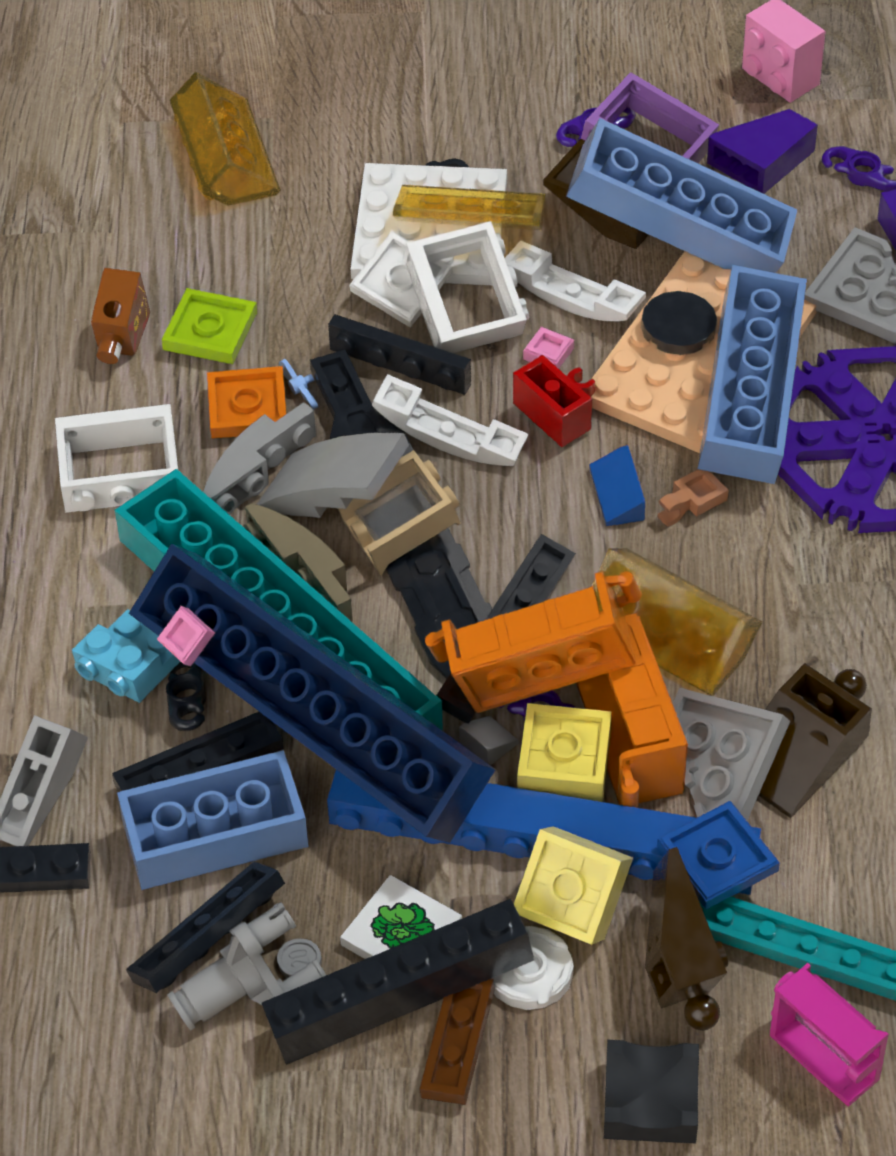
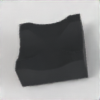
(651, 1092)

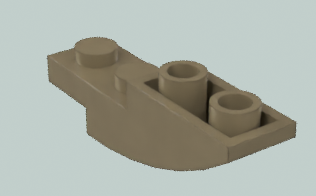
(302, 553)

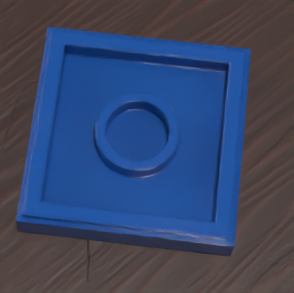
(720, 854)

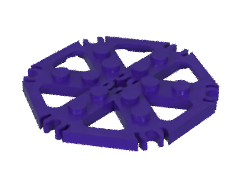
(852, 437)

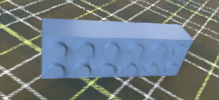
(680, 201)
(753, 375)

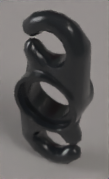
(180, 707)

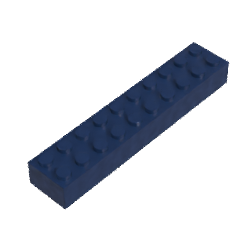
(319, 697)

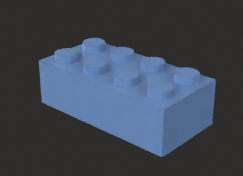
(213, 819)

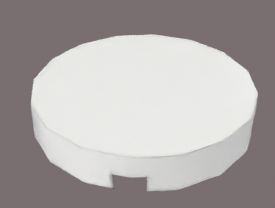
(541, 980)

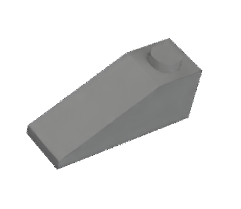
(38, 779)

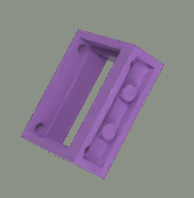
(659, 109)

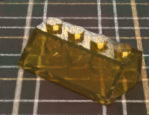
(223, 142)
(686, 626)

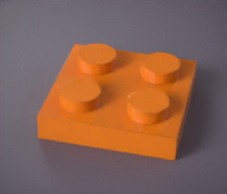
(242, 397)

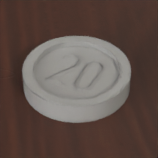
(297, 955)

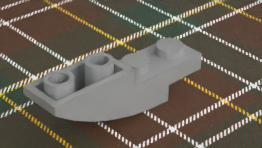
(262, 445)

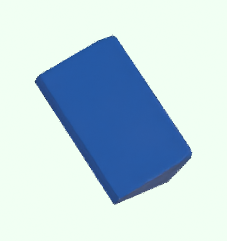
(618, 487)

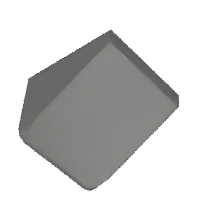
(487, 739)

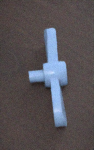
(298, 384)

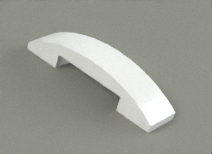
(569, 290)
(447, 430)

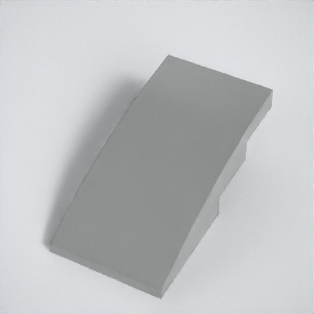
(334, 473)

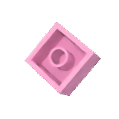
(783, 49)

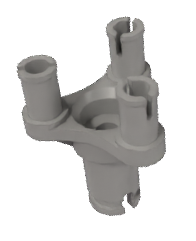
(241, 971)

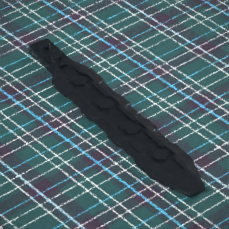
(437, 572)

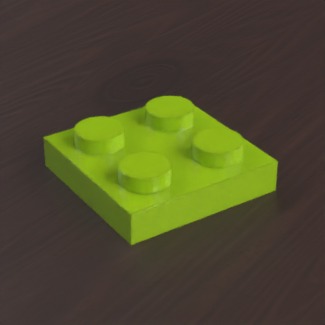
(209, 326)

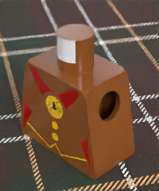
(119, 314)

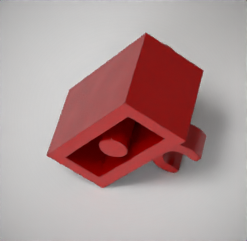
(554, 400)

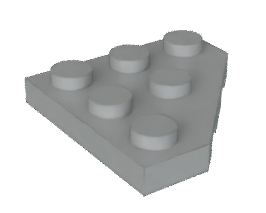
(859, 285)
(727, 749)

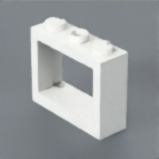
(503, 278)
(111, 431)

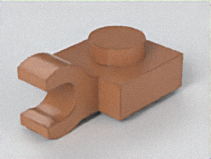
(693, 492)

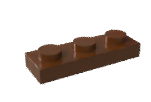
(457, 1044)

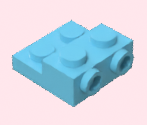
(124, 658)

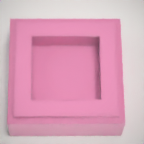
(551, 345)
(185, 636)

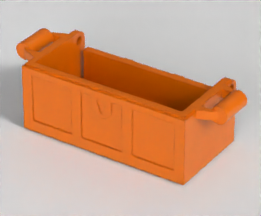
(540, 645)
(646, 735)

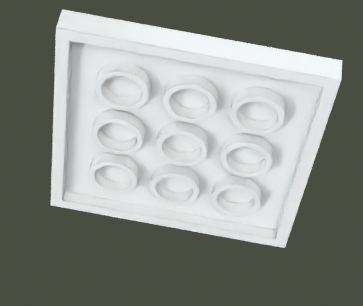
(376, 220)

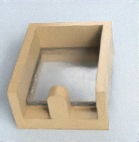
(403, 512)

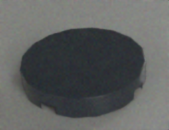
(678, 322)

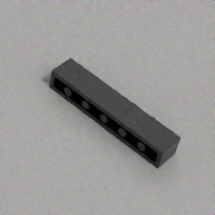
(398, 981)

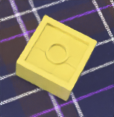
(565, 751)
(572, 884)

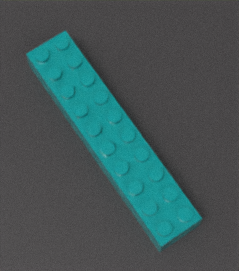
(185, 516)

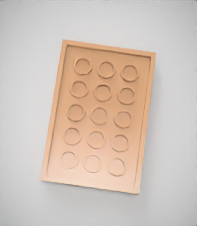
(662, 389)

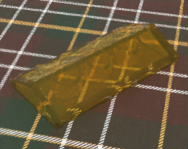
(470, 207)

